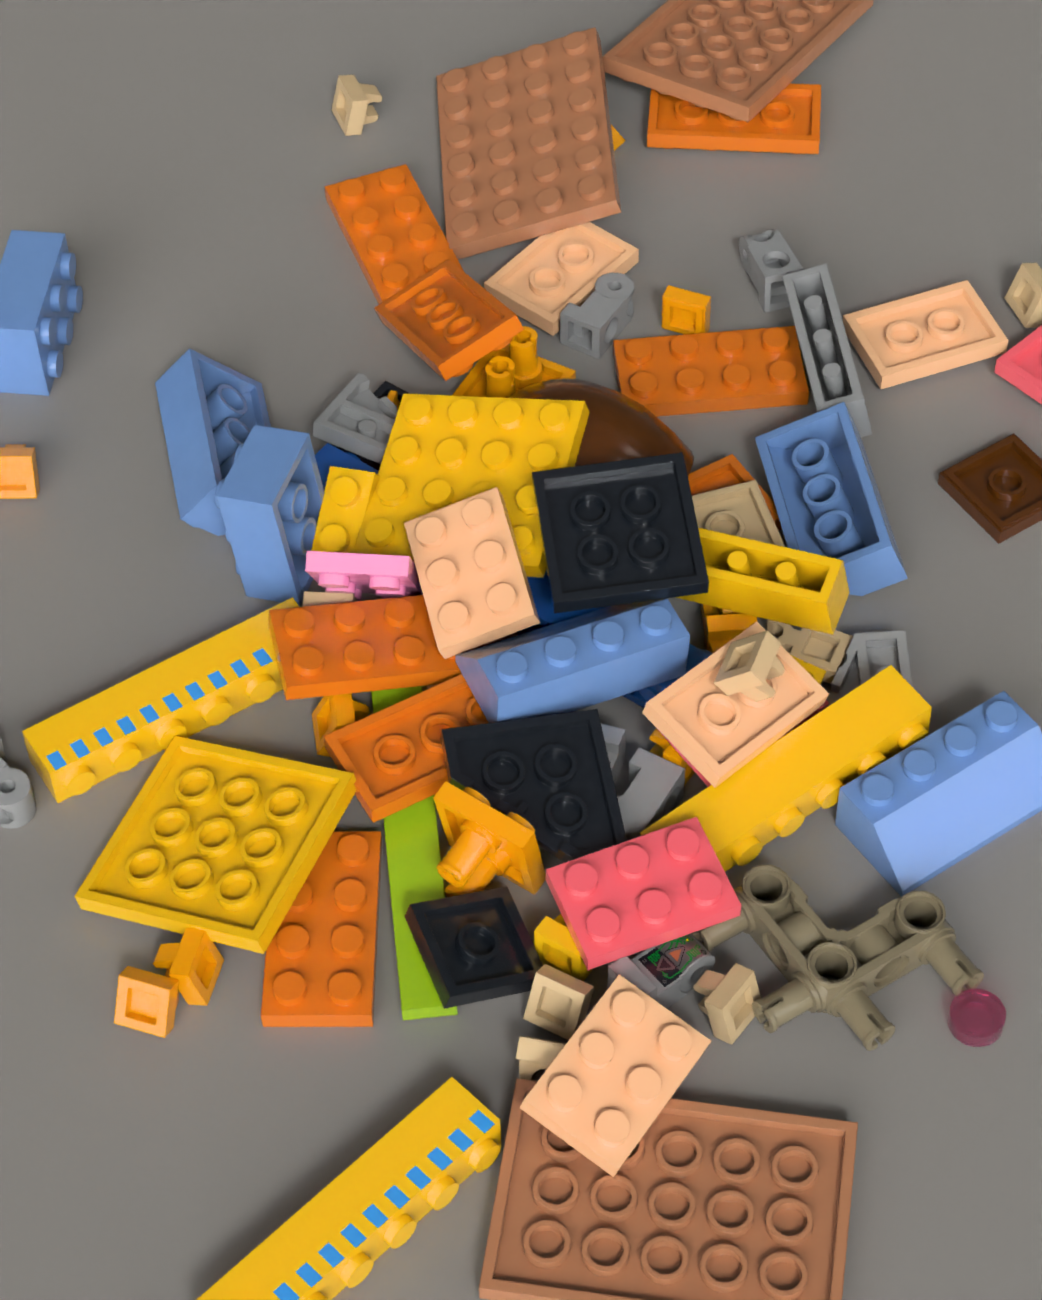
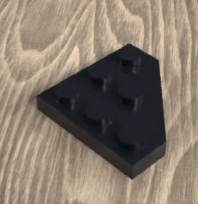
(545, 771)

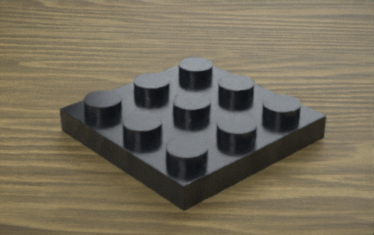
(619, 532)

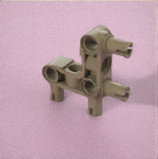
(861, 958)

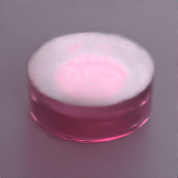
(976, 1017)

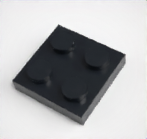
(474, 946)

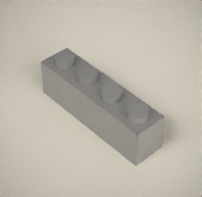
(825, 343)

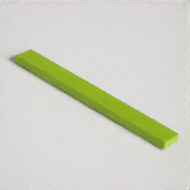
(413, 878)

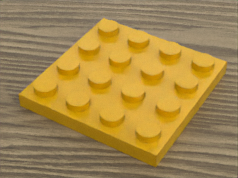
(465, 446)
(218, 843)

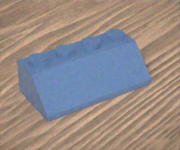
(204, 420)
(831, 497)
(577, 661)
(946, 794)

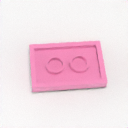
(364, 573)

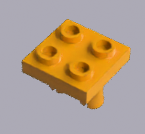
(511, 369)
(485, 844)

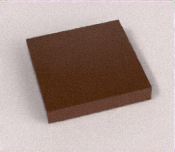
(998, 487)

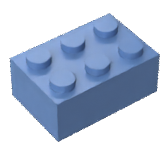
(36, 310)
(272, 511)

